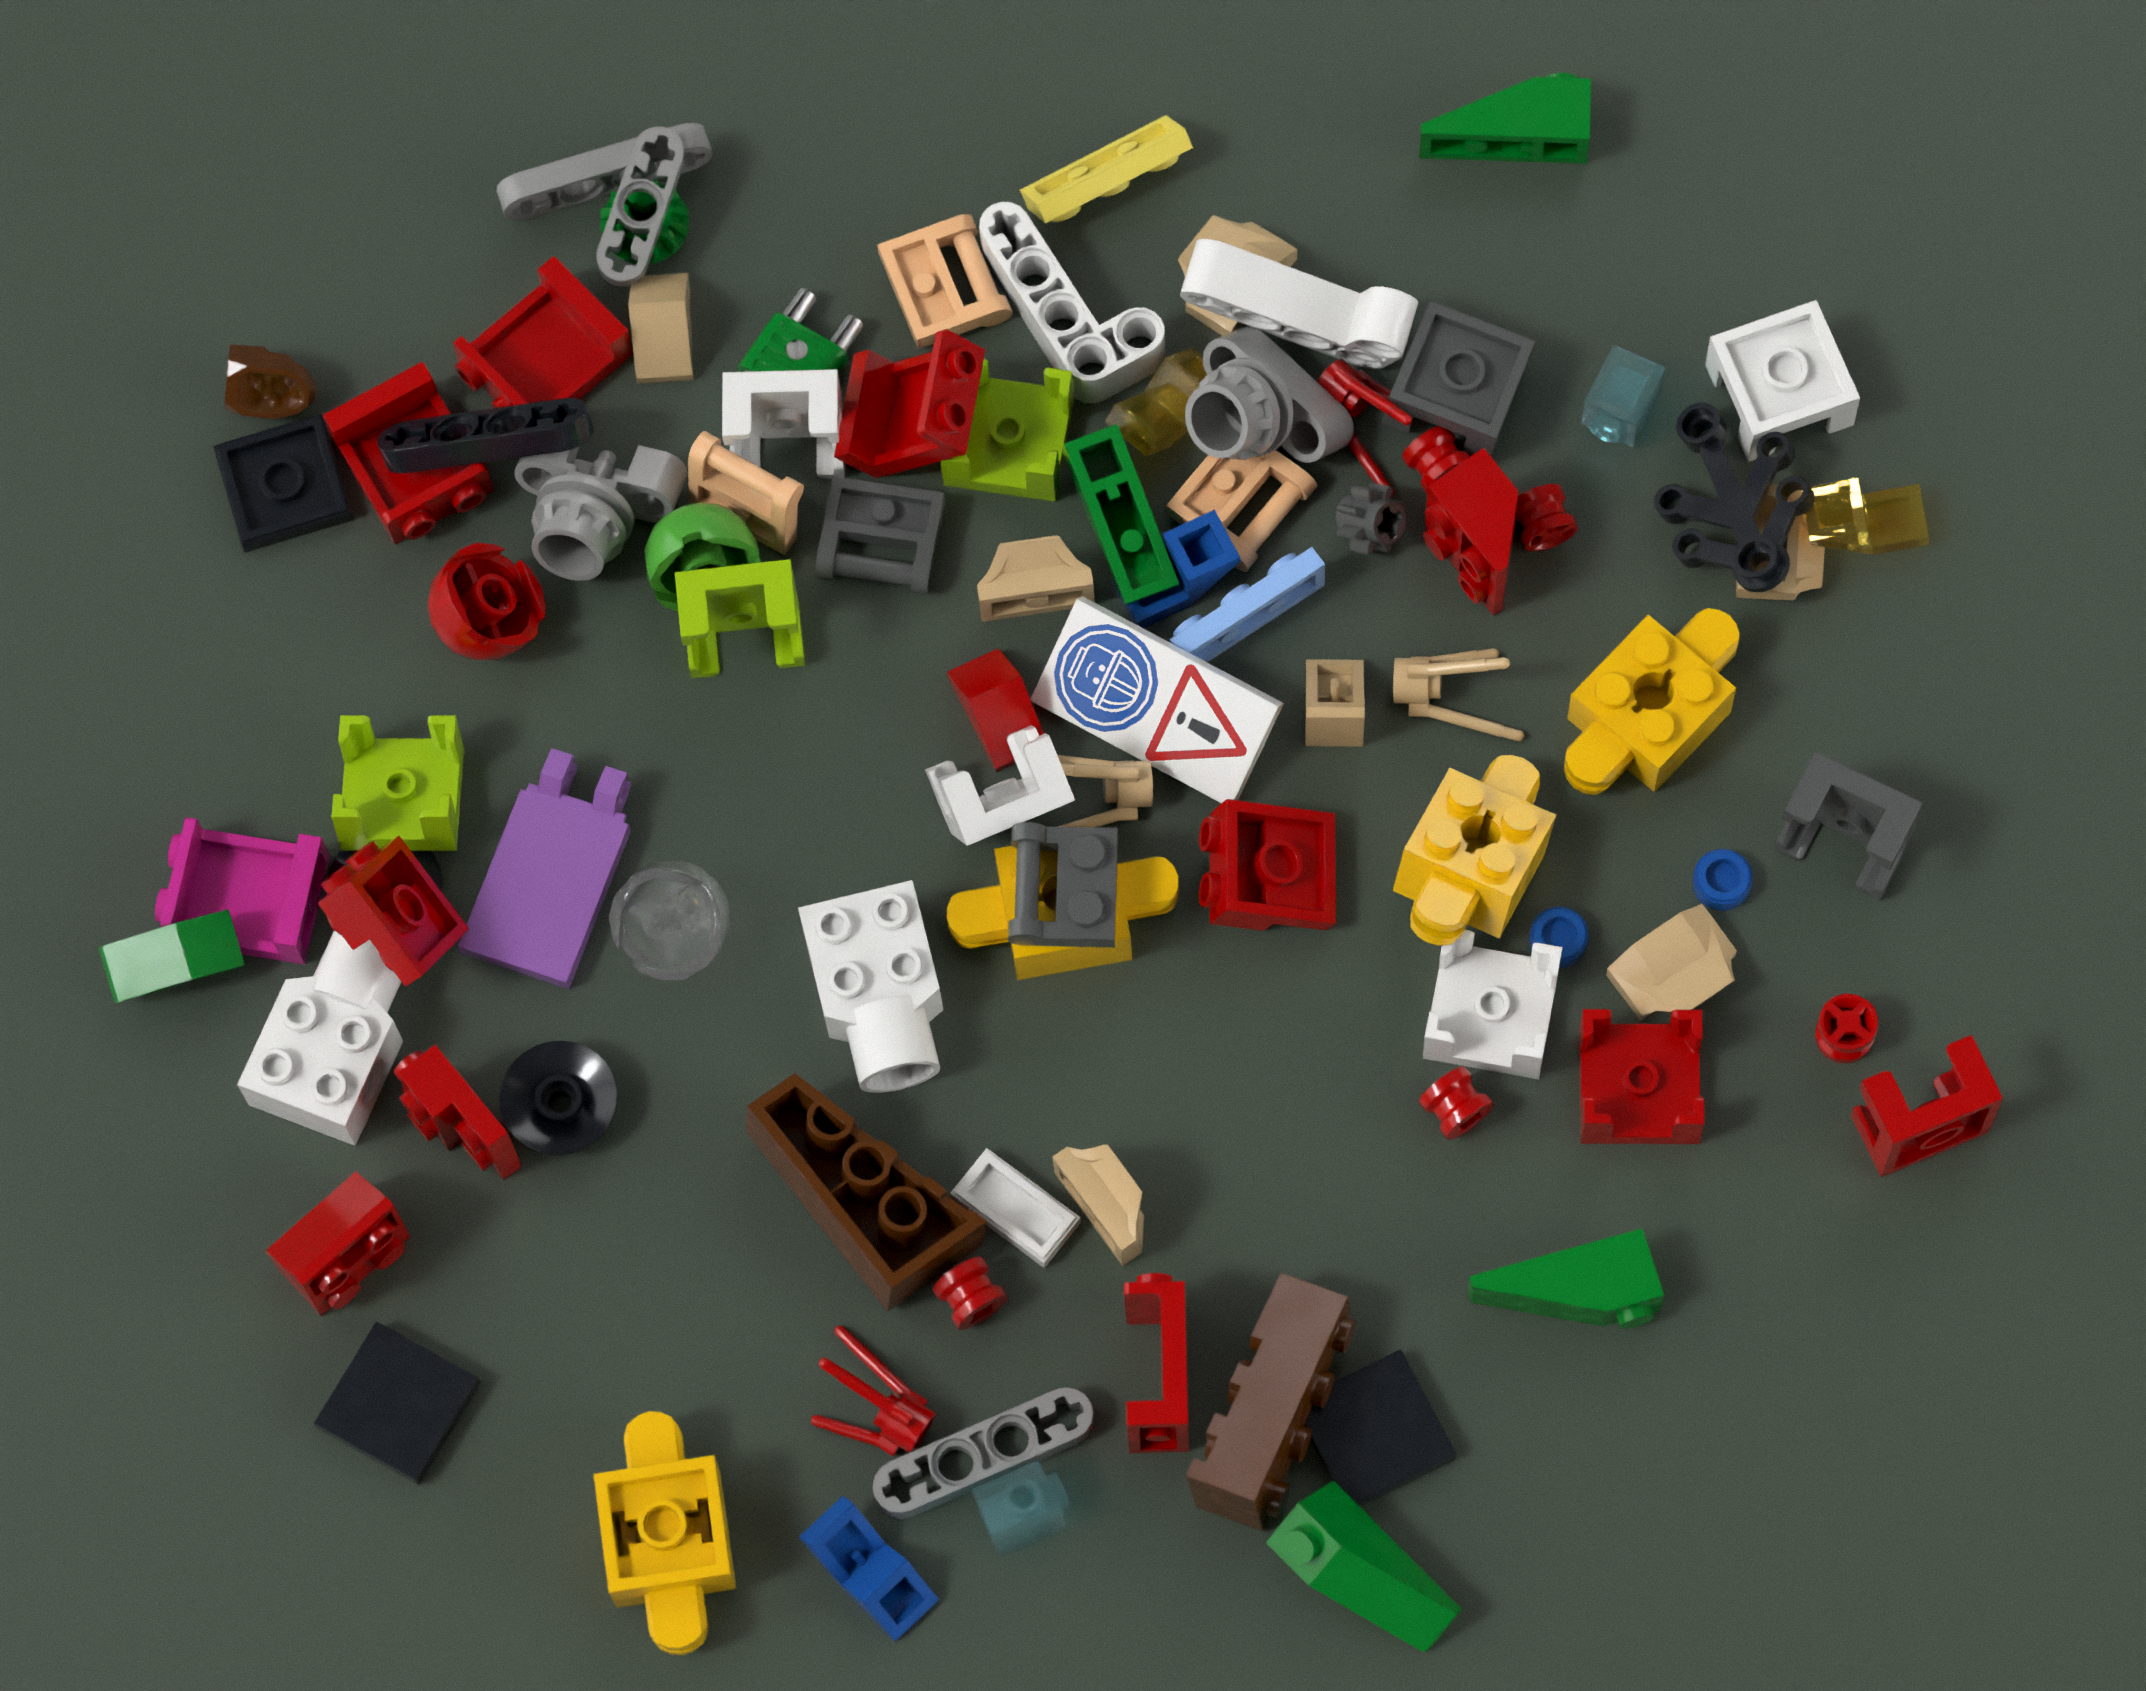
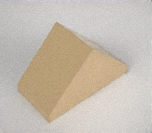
(661, 328)
(1334, 703)

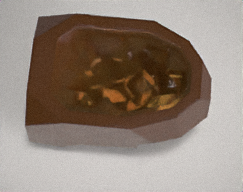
(266, 383)

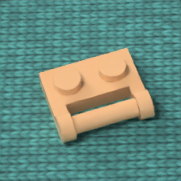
(927, 288)
(1230, 484)
(753, 493)

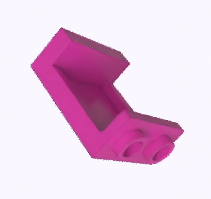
(262, 882)

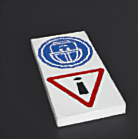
(1156, 701)

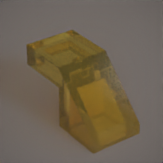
(1158, 415)
(1868, 521)

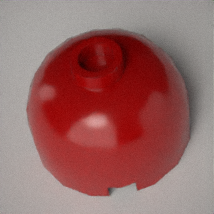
(485, 603)

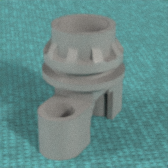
(1262, 401)
(591, 507)

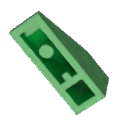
(1523, 123)
(1119, 514)
(1584, 1284)
(1359, 1566)

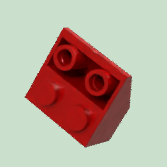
(1473, 526)
(340, 1244)

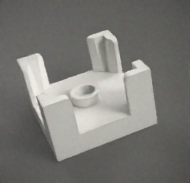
(1783, 375)
(783, 407)
(1006, 802)
(1492, 1007)

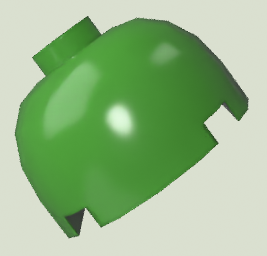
(695, 539)

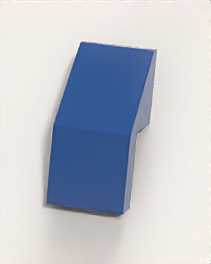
(1200, 557)
(868, 1568)

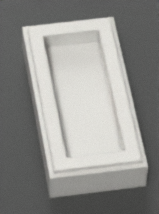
(1016, 1208)

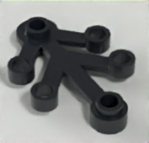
(1737, 505)

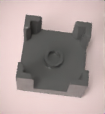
(1460, 376)
(1856, 808)

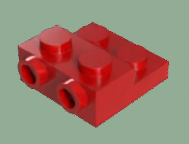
(1269, 866)
(393, 904)
(448, 1108)

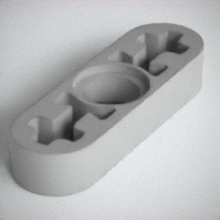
(667, 172)

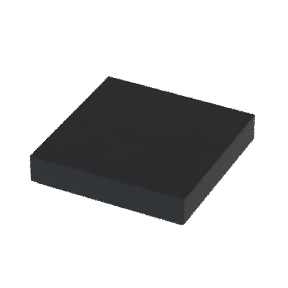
(283, 483)
(397, 1402)
(1378, 1430)

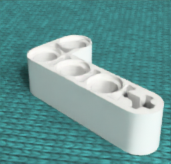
(1253, 290)
(1059, 299)

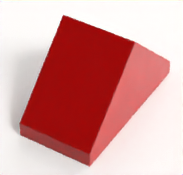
(994, 703)

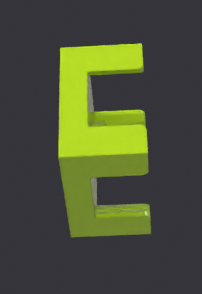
(1016, 437)
(738, 600)
(399, 786)

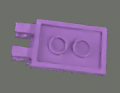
(550, 874)

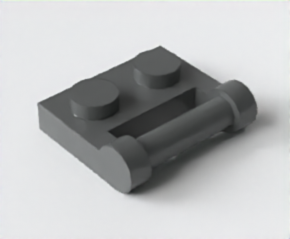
(883, 517)
(1084, 886)

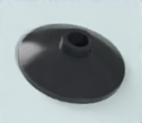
(552, 1072)

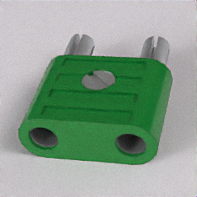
(793, 347)

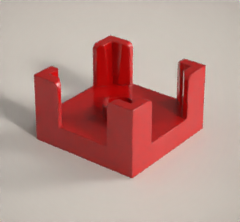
(1640, 1080)
(1961, 1113)

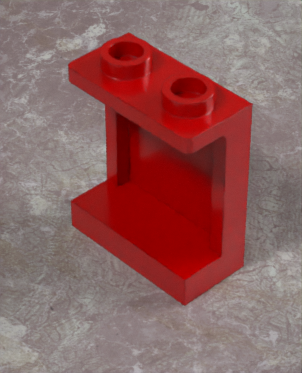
(547, 345)
(910, 408)
(403, 501)
(1164, 1423)

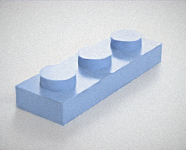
(1252, 607)

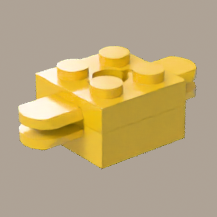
(1651, 702)
(1474, 851)
(982, 914)
(665, 1532)

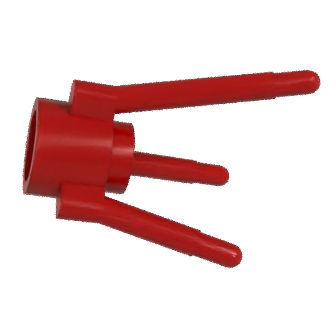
(1355, 392)
(901, 1418)

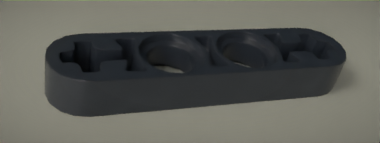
(485, 435)

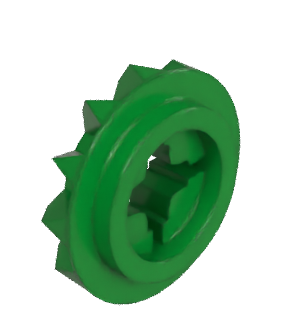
(672, 232)

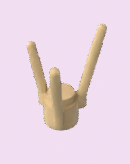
(1420, 679)
(1124, 783)

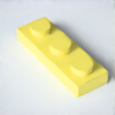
(1106, 170)

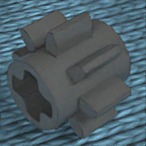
(1370, 518)

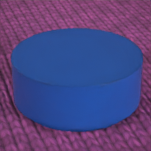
(1722, 879)
(1563, 929)

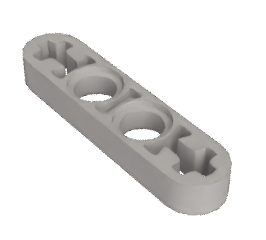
(591, 174)
(979, 1444)

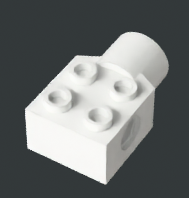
(877, 983)
(327, 1044)

